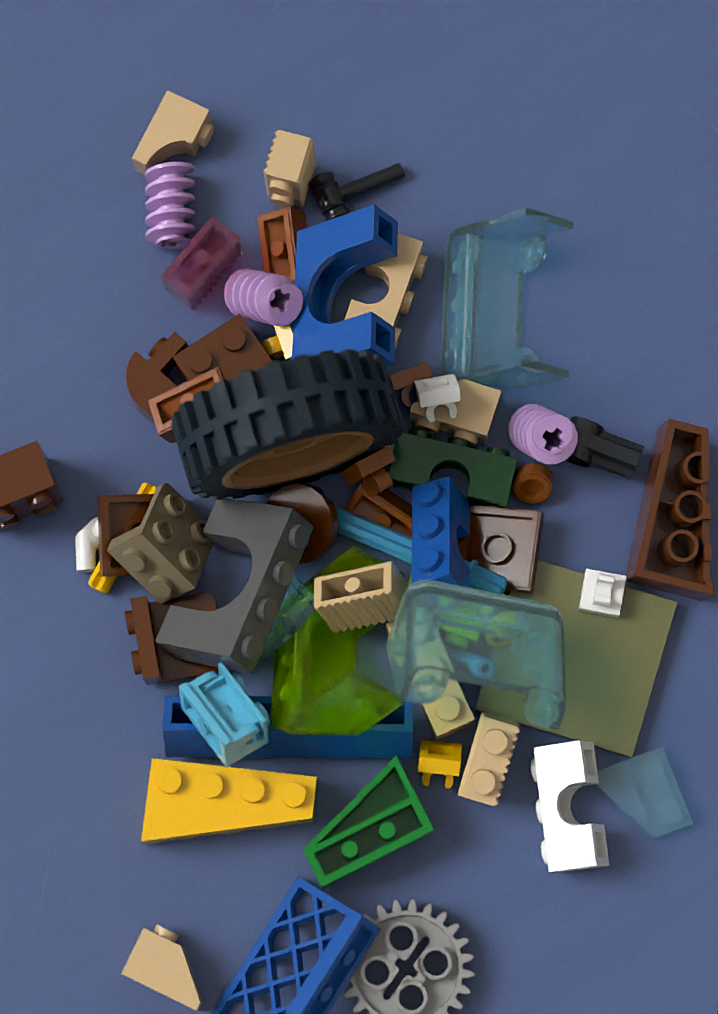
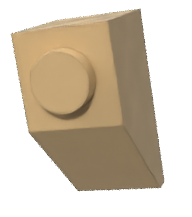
(163, 967)

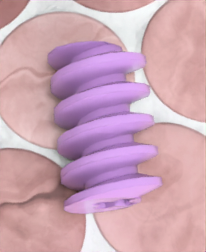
(167, 205)
(263, 297)
(542, 434)

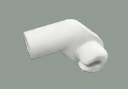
(86, 546)

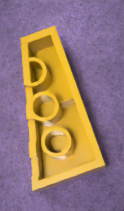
(211, 800)

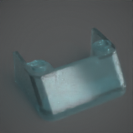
(485, 299)

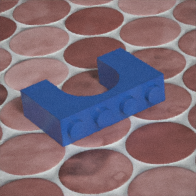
(324, 260)

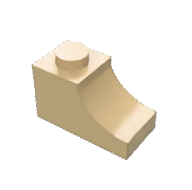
(174, 130)

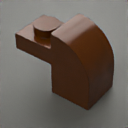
(149, 378)

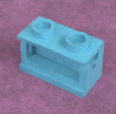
(225, 714)

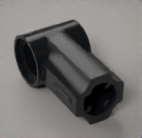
(604, 449)

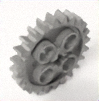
(437, 990)

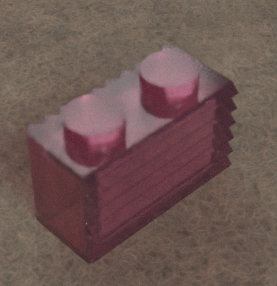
(202, 263)

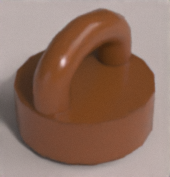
(532, 483)

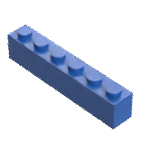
(385, 739)

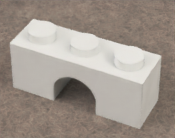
(559, 774)

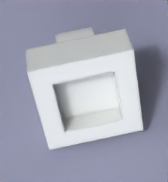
(438, 391)
(602, 593)

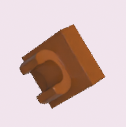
(405, 380)
(372, 472)

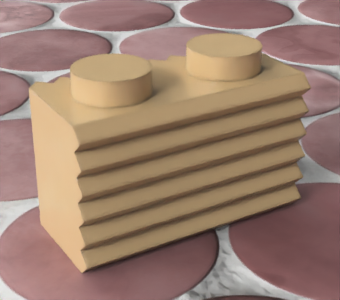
(289, 169)
(359, 596)
(489, 759)

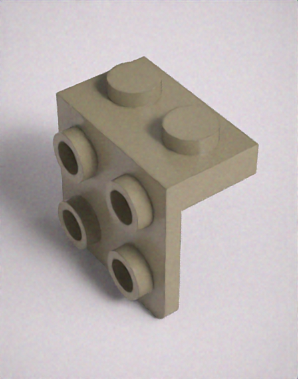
(167, 547)

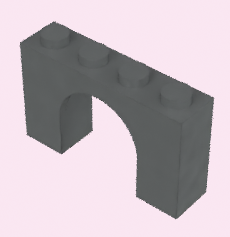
(240, 629)

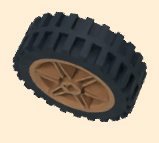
(286, 423)

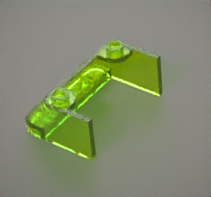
(317, 676)

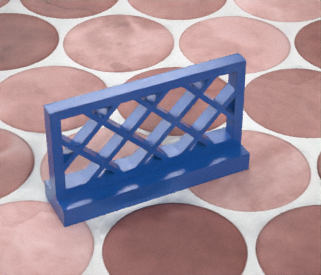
(318, 986)

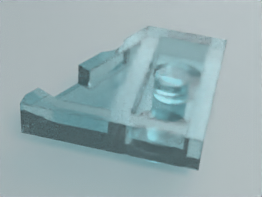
(647, 792)

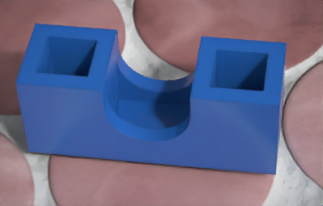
(438, 520)

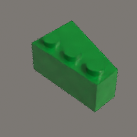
(370, 828)

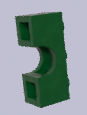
(486, 471)

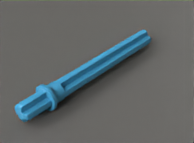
(401, 547)

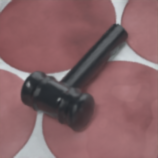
(333, 198)

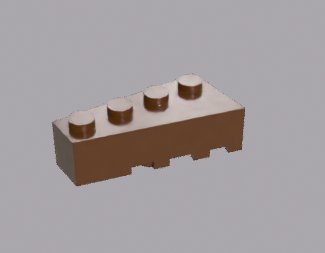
(672, 528)

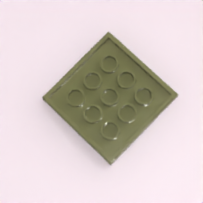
(606, 663)

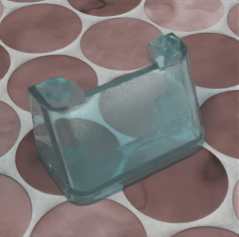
(482, 641)

